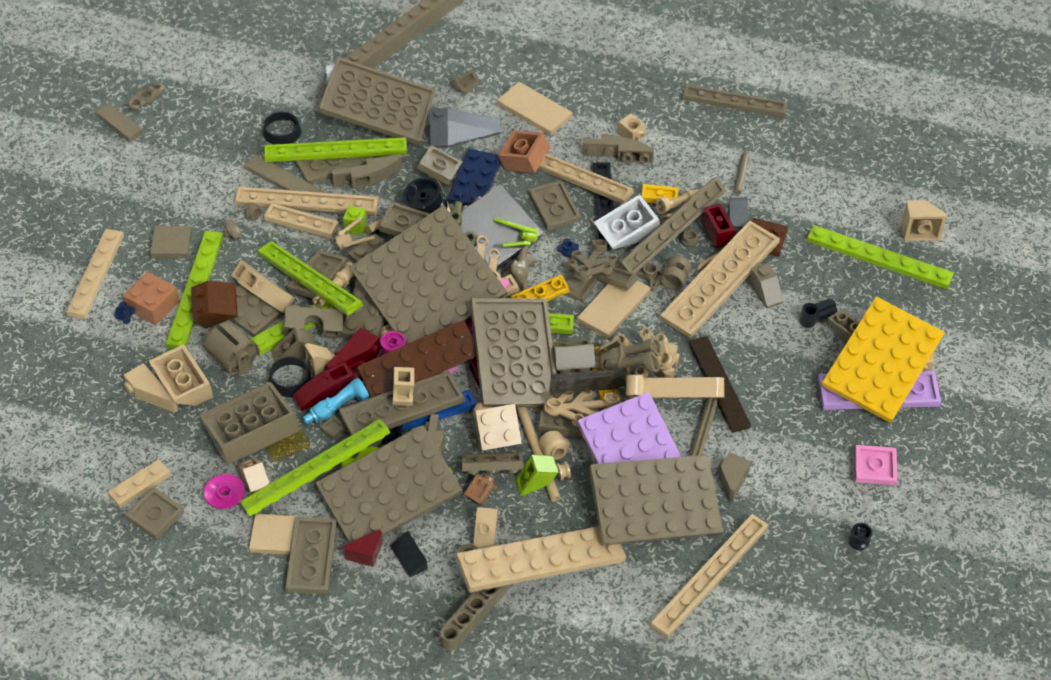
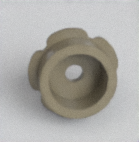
(253, 212)
(690, 238)

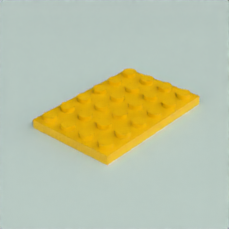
(883, 359)

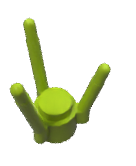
(528, 234)

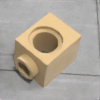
(631, 128)

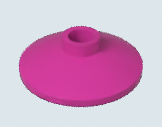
(221, 485)

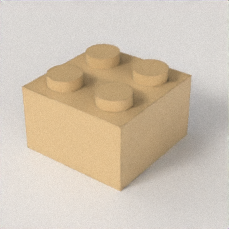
(497, 427)

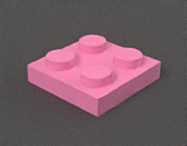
(875, 465)

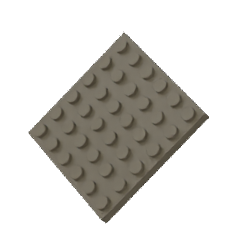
(427, 277)

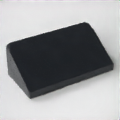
(409, 554)

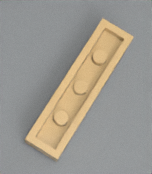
(301, 220)

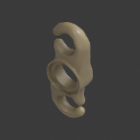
(137, 98)

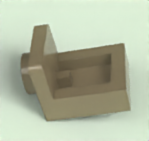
(467, 81)

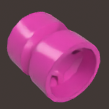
(392, 341)

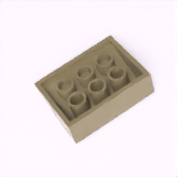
(249, 422)

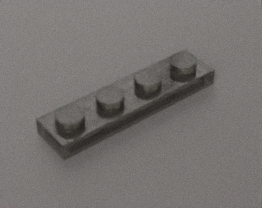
(588, 381)

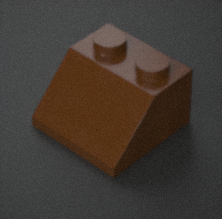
(213, 303)

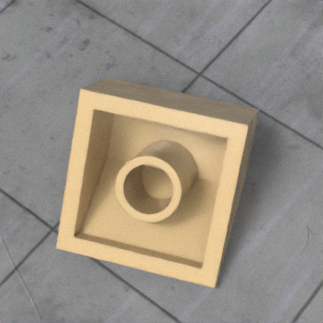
(922, 221)

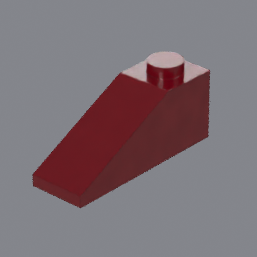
(361, 346)

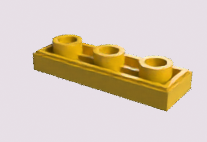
(550, 290)

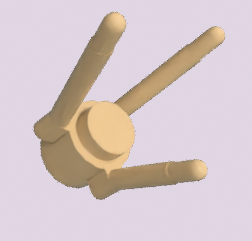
(345, 240)

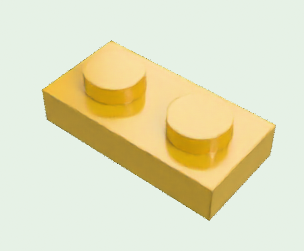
(651, 193)

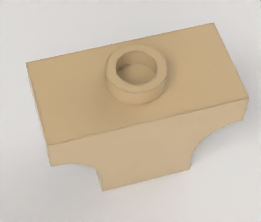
(403, 386)

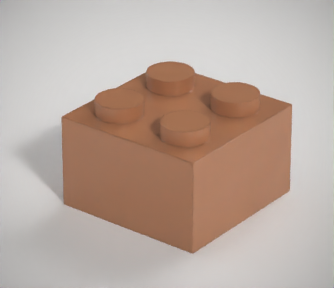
(524, 151)
(152, 298)

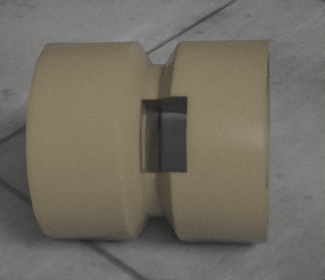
(675, 273)

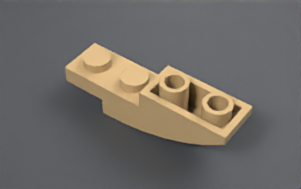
(261, 286)

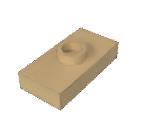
(485, 527)

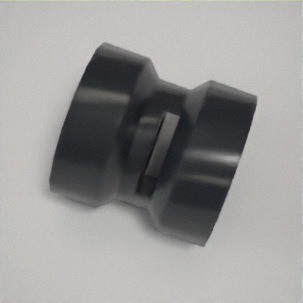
(860, 536)

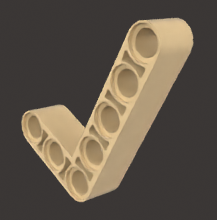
(675, 387)

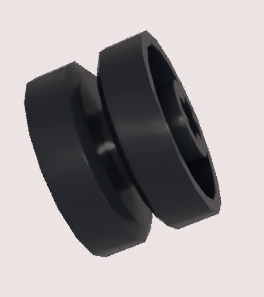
(424, 195)

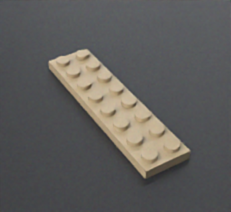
(719, 279)
(536, 559)

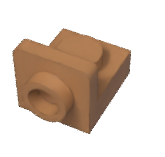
(480, 488)

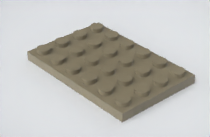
(377, 100)
(513, 351)
(389, 486)
(655, 500)

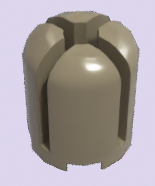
(231, 348)

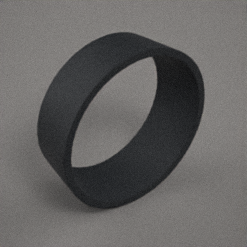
(281, 139)
(288, 391)

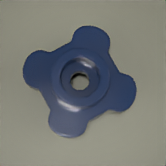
(567, 247)
(119, 312)

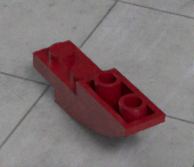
(326, 384)

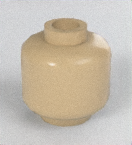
(553, 444)

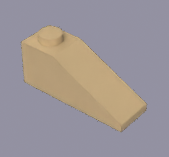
(148, 388)

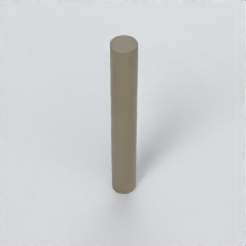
(742, 172)

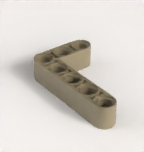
(468, 613)

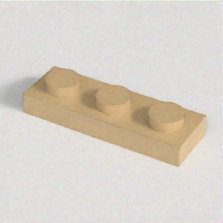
(139, 483)

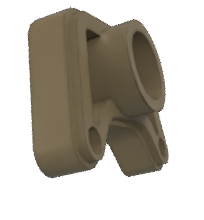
(651, 274)

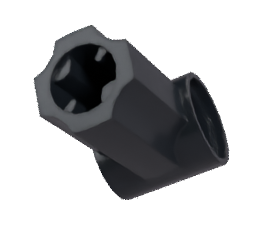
(814, 312)

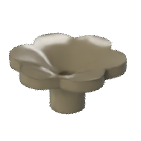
(232, 229)

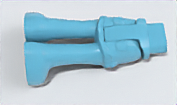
(329, 406)

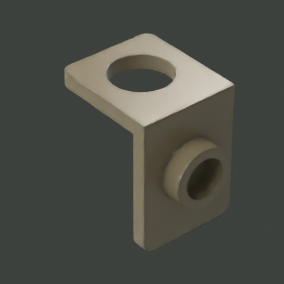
(606, 344)

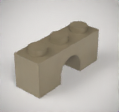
(328, 319)

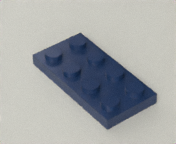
(474, 176)

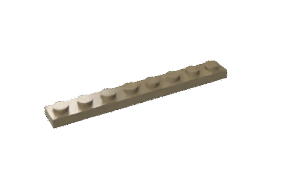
(672, 226)

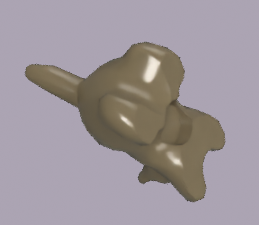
(520, 267)

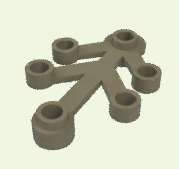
(585, 271)

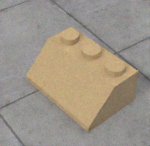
(182, 377)

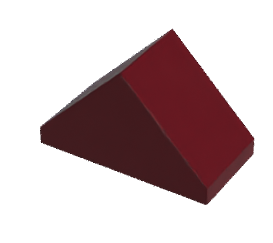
(365, 549)

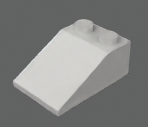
(628, 223)

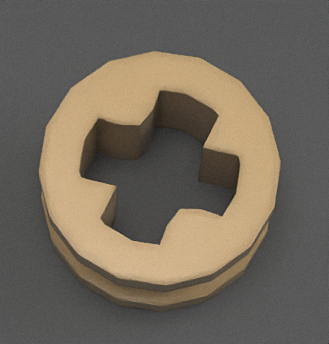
(563, 471)

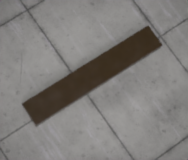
(712, 367)

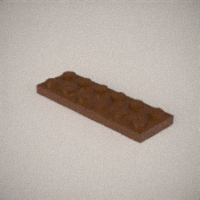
(426, 355)

